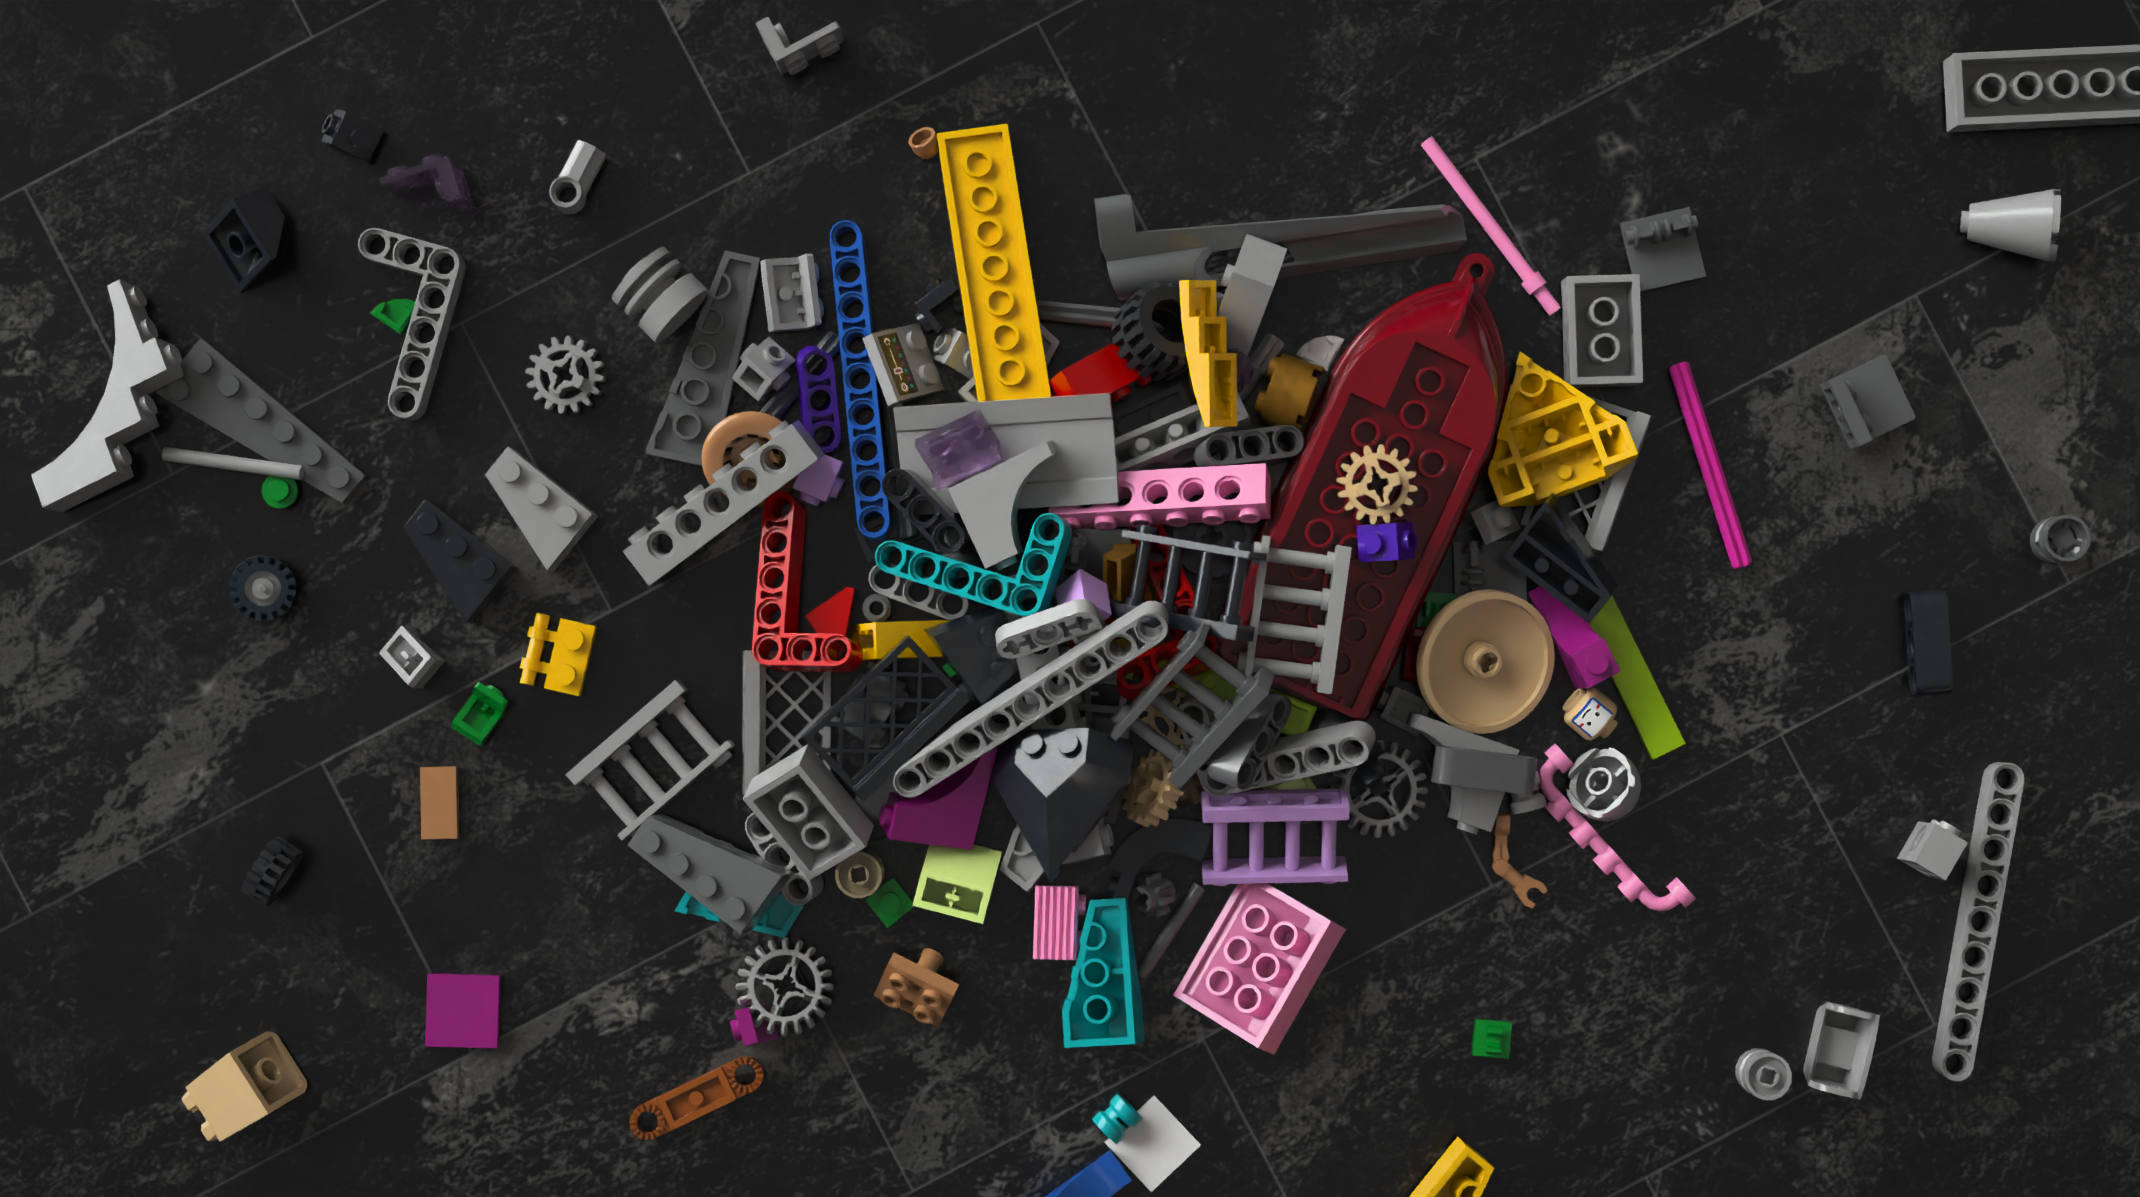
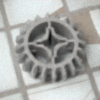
(1396, 814)
(795, 956)

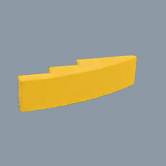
(1209, 364)

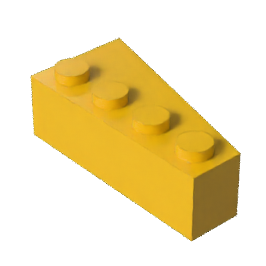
(1456, 1174)

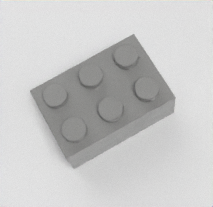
(1602, 331)
(808, 812)

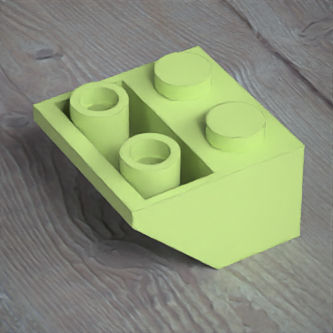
(958, 881)

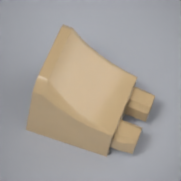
(245, 1086)

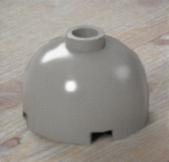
(1604, 784)

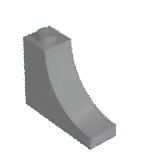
(991, 503)
(1469, 806)

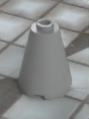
(2017, 223)

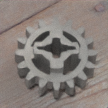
(574, 361)

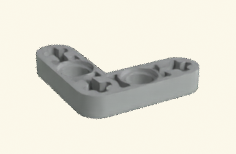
(1074, 628)

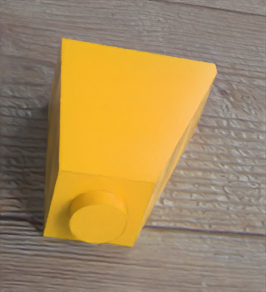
(881, 637)

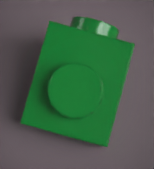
(480, 713)

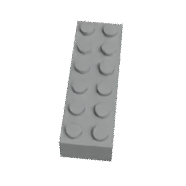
(2042, 88)

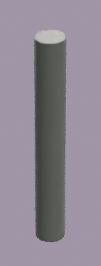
(1170, 930)

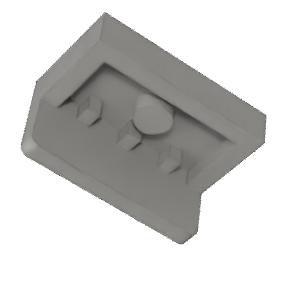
(791, 293)

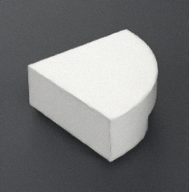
(1320, 350)

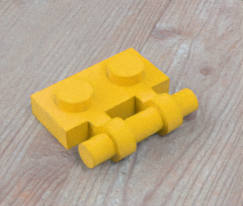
(569, 655)

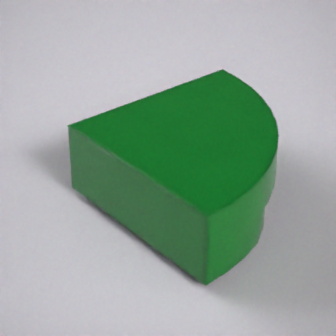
(395, 313)

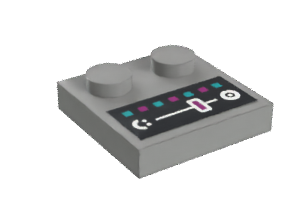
(903, 364)

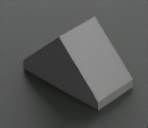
(411, 658)

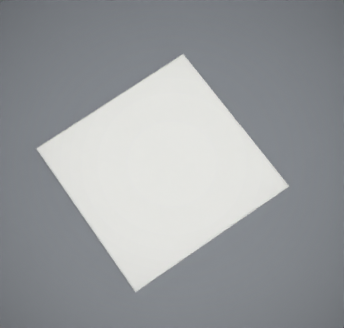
(1154, 1144)

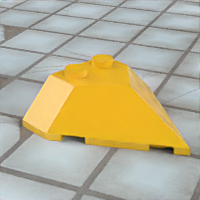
(1553, 440)

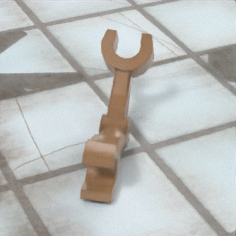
(1500, 863)

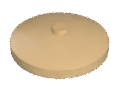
(1485, 661)

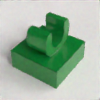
(1432, 605)
(1491, 1038)

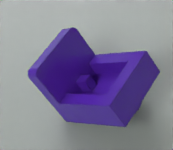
(1386, 542)

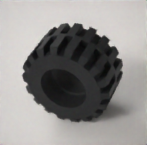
(1140, 340)

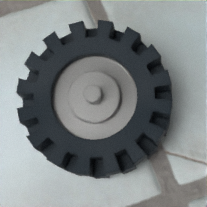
(262, 587)

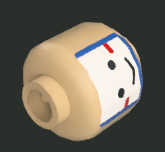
(1590, 713)

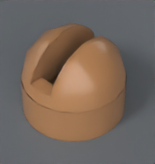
(924, 143)

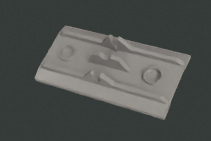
(1076, 424)

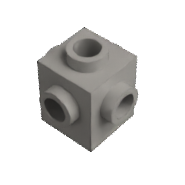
(763, 368)

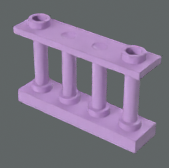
(1275, 806)

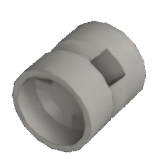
(1763, 1074)

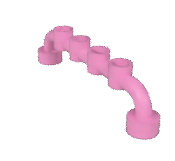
(1607, 858)

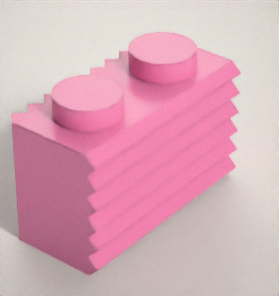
(1057, 921)

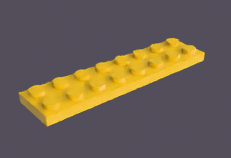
(993, 264)

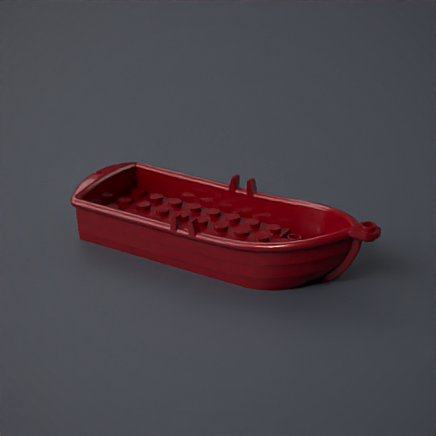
(1418, 382)

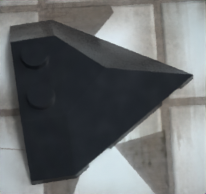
(1060, 786)

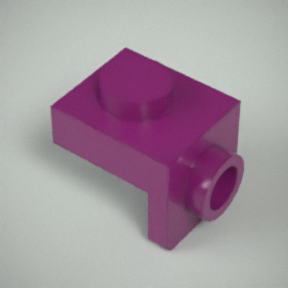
(744, 1028)

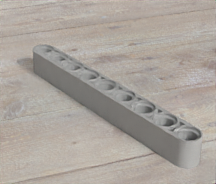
(1039, 685)
(1984, 938)

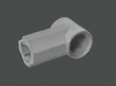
(578, 174)

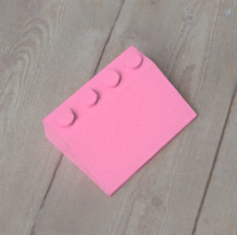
(1259, 963)

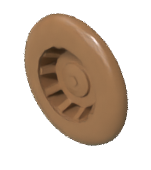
(724, 436)

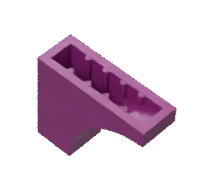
(1576, 643)
(944, 813)

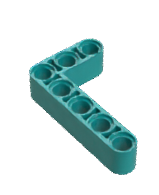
(981, 579)

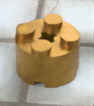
(1290, 392)

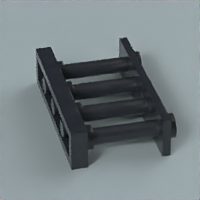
(1230, 623)

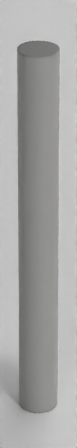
(233, 463)

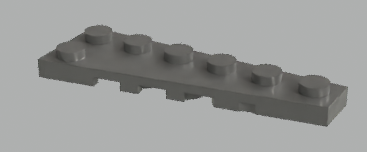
(704, 381)
(244, 411)

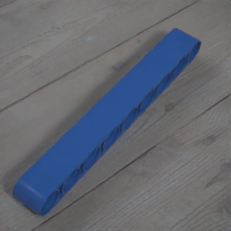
(851, 366)

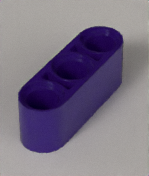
(810, 382)

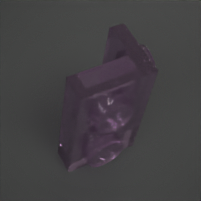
(959, 449)

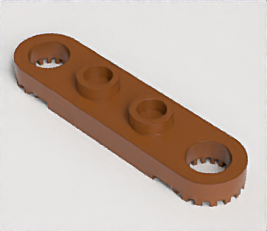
(696, 1097)

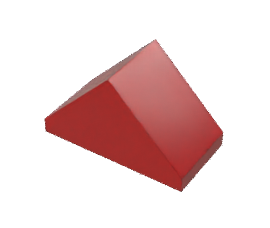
(834, 615)

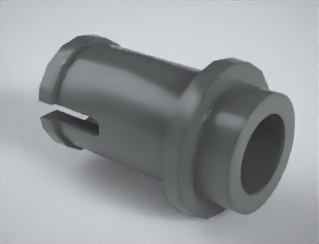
(871, 600)

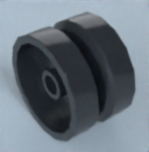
(1225, 533)

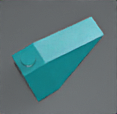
(1105, 987)

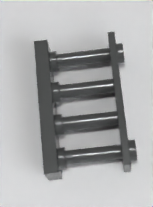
(1205, 737)

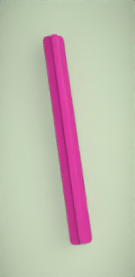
(1710, 465)

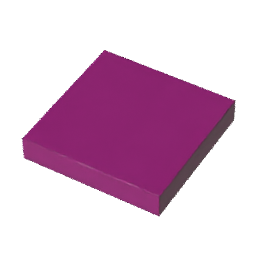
(463, 1010)

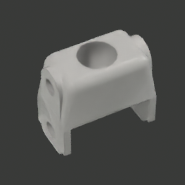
(1841, 1049)

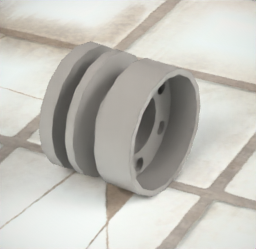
(654, 288)

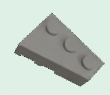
(1248, 290)

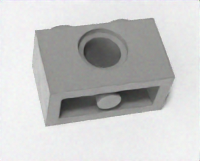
(1933, 849)

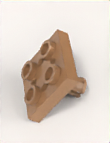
(917, 987)

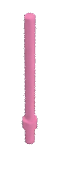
(1532, 281)

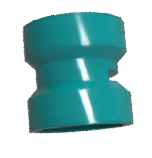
(1117, 1118)

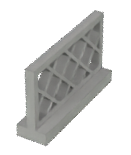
(1613, 488)
(755, 713)

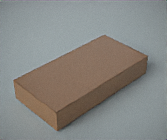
(439, 802)

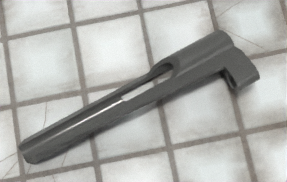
(1315, 243)

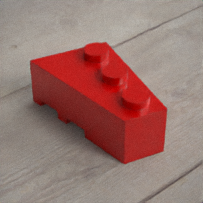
(1098, 374)

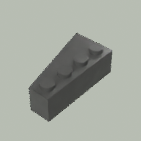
(712, 871)

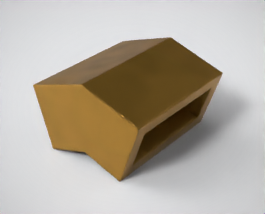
(1119, 569)

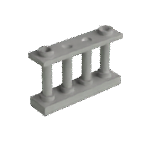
(1323, 636)
(644, 724)

